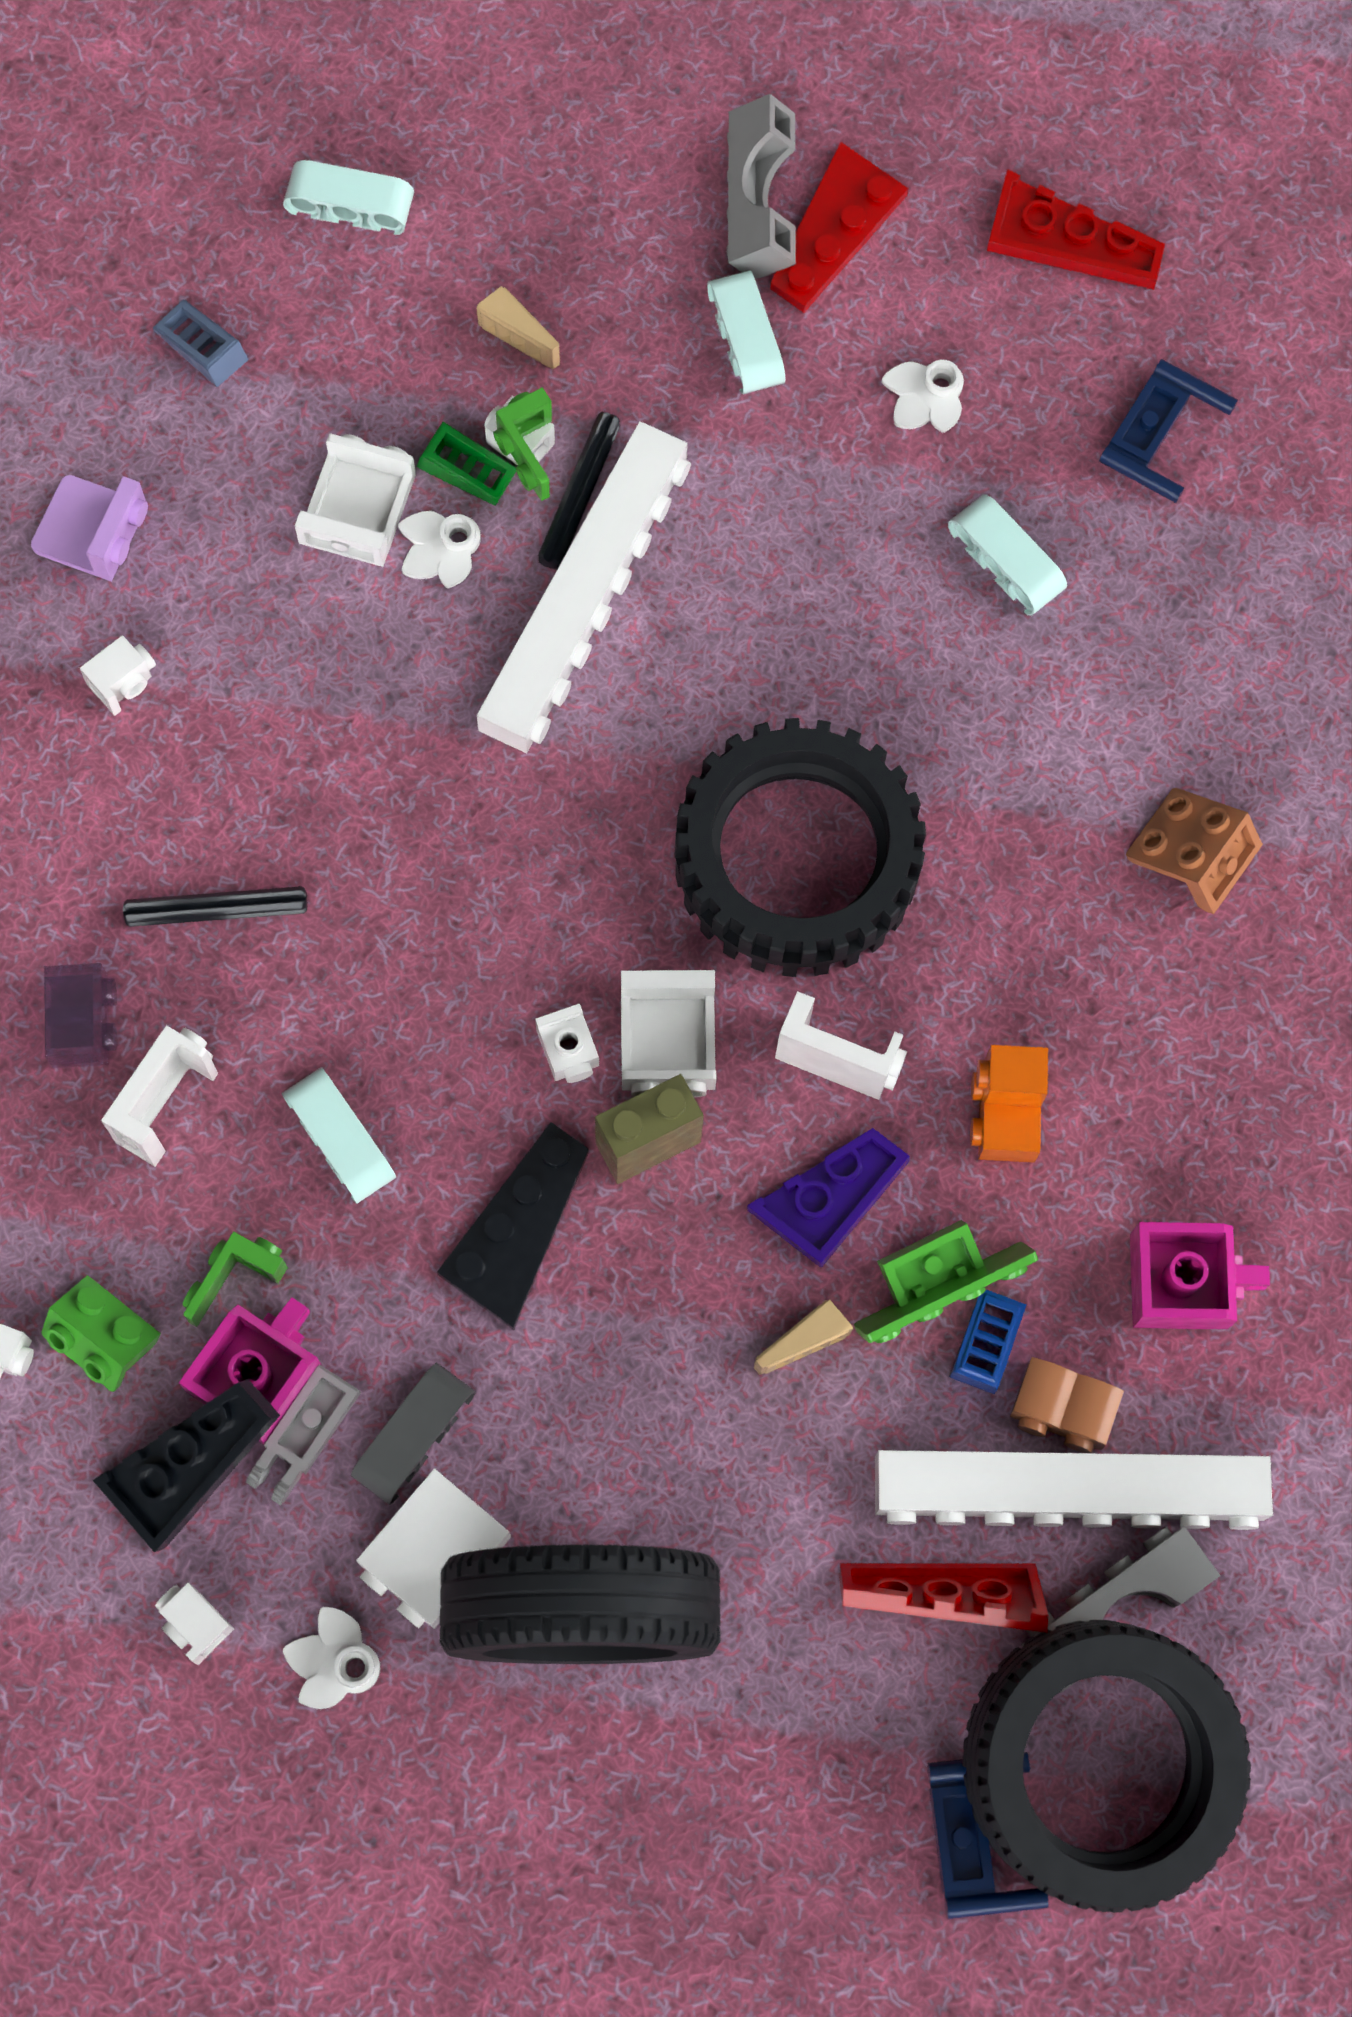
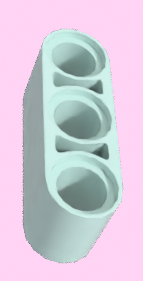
(348, 195)
(748, 331)
(1009, 553)
(339, 1135)

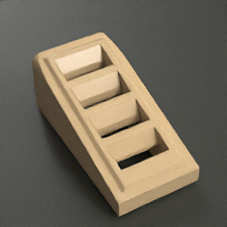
(511, 322)
(814, 1332)

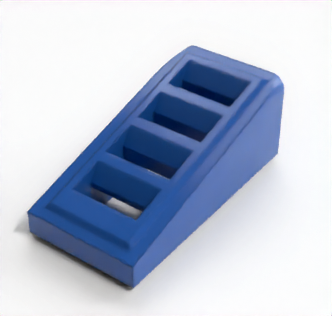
(972, 1374)

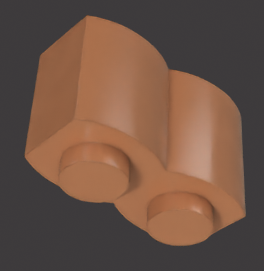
(1066, 1405)

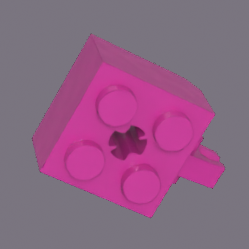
(1204, 1254)
(248, 1342)

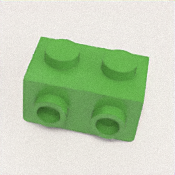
(98, 1332)

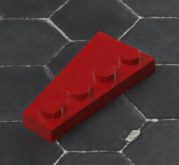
(840, 219)
(1052, 232)
(962, 1592)

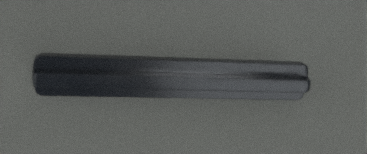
(579, 490)
(215, 906)

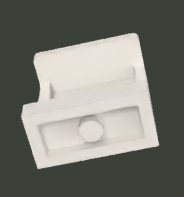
(357, 499)
(668, 1029)
(835, 1057)
(151, 1087)
(420, 1540)

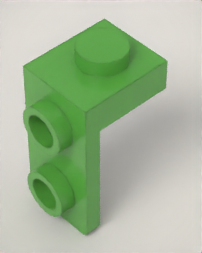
(517, 419)
(258, 1255)

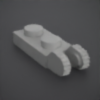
(305, 1430)

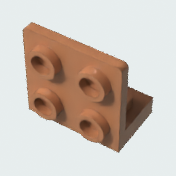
(1197, 844)

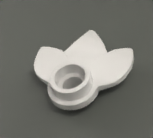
(922, 399)
(433, 549)
(324, 1660)

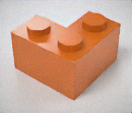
(1010, 1092)

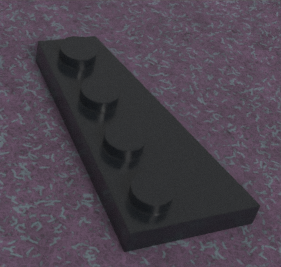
(510, 1238)
(184, 1466)

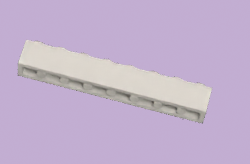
(583, 587)
(1073, 1486)

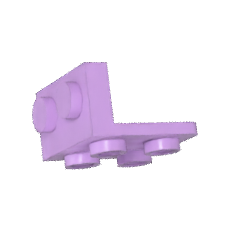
(91, 525)

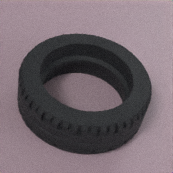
(580, 1604)
(1211, 1791)

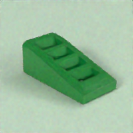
(460, 478)

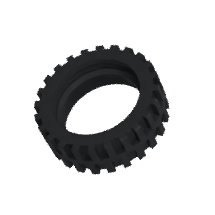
(814, 757)

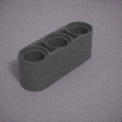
(411, 1431)

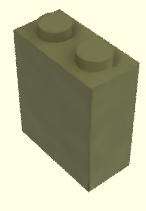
(649, 1128)

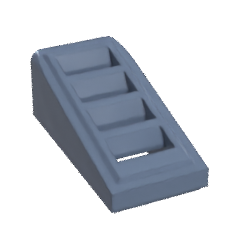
(219, 360)

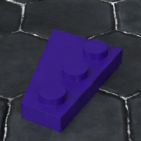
(830, 1199)

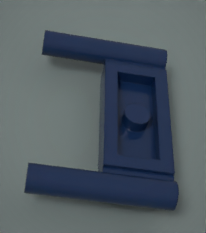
(1151, 422)
(965, 1851)

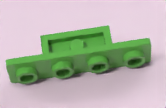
(936, 1274)

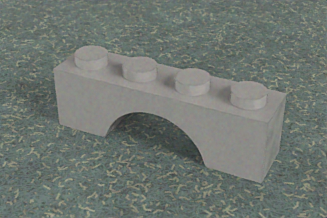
(758, 143)
(1169, 1571)

